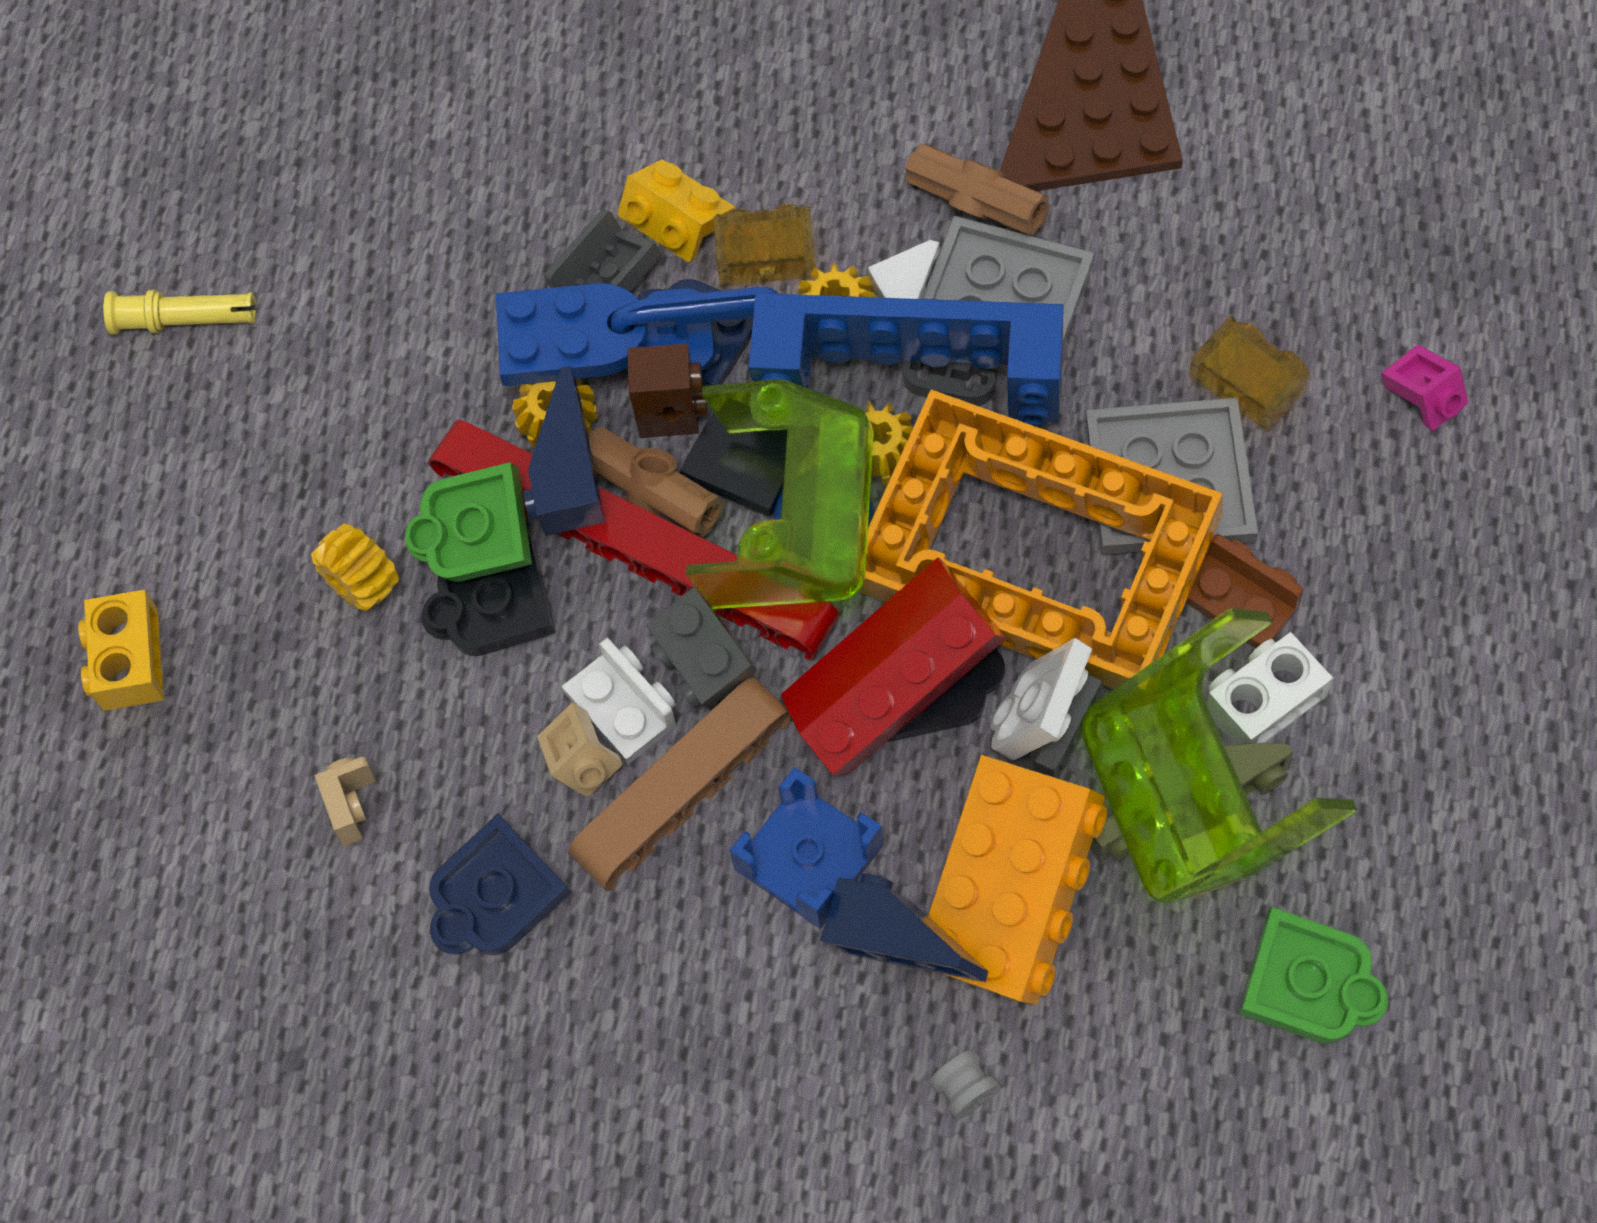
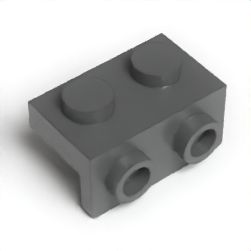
(604, 256)
(700, 648)

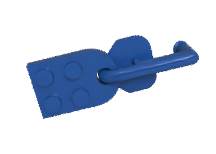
(573, 324)

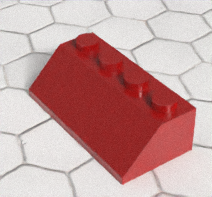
(890, 668)

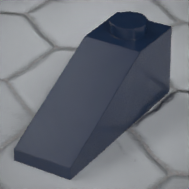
(562, 466)
(886, 927)

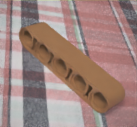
(677, 782)

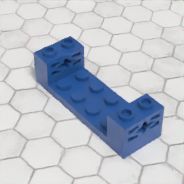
(936, 332)

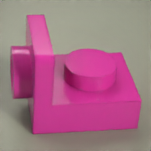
(1429, 384)

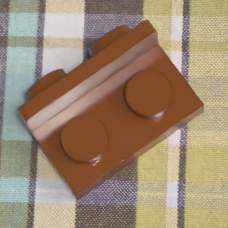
(1239, 580)

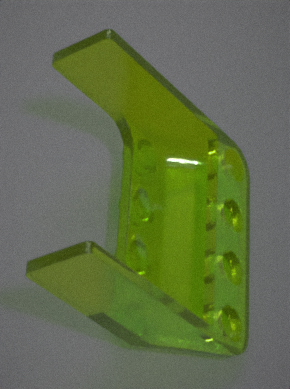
(1175, 780)

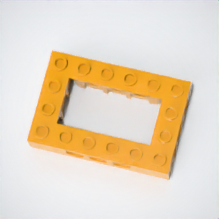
(1120, 493)

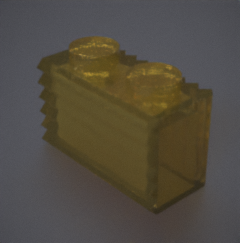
(764, 245)
(1245, 366)

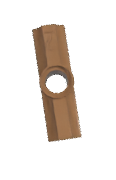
(977, 189)
(653, 482)

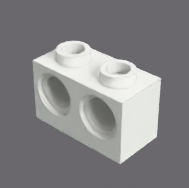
(1276, 701)

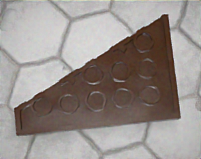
(1093, 101)

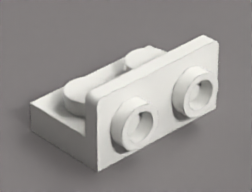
(622, 702)

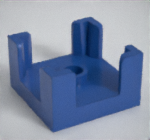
(806, 849)

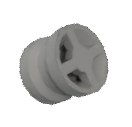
(964, 1084)

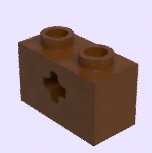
(665, 390)

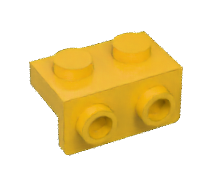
(671, 208)

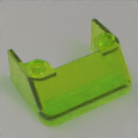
(823, 525)

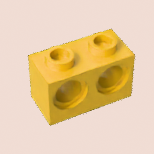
(132, 648)

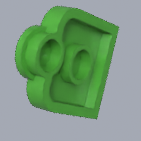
(472, 525)
(1312, 980)

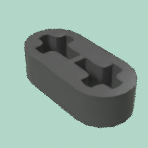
(950, 381)

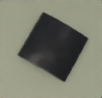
(739, 465)

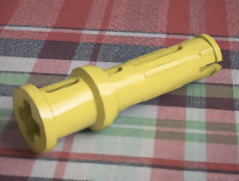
(156, 311)

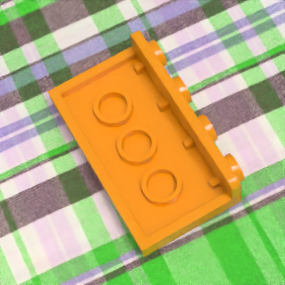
(1016, 874)

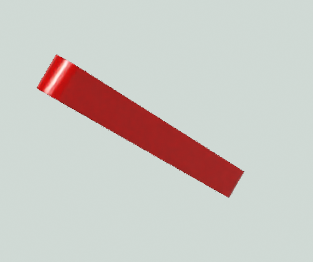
(643, 541)

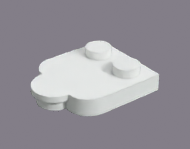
(1040, 701)

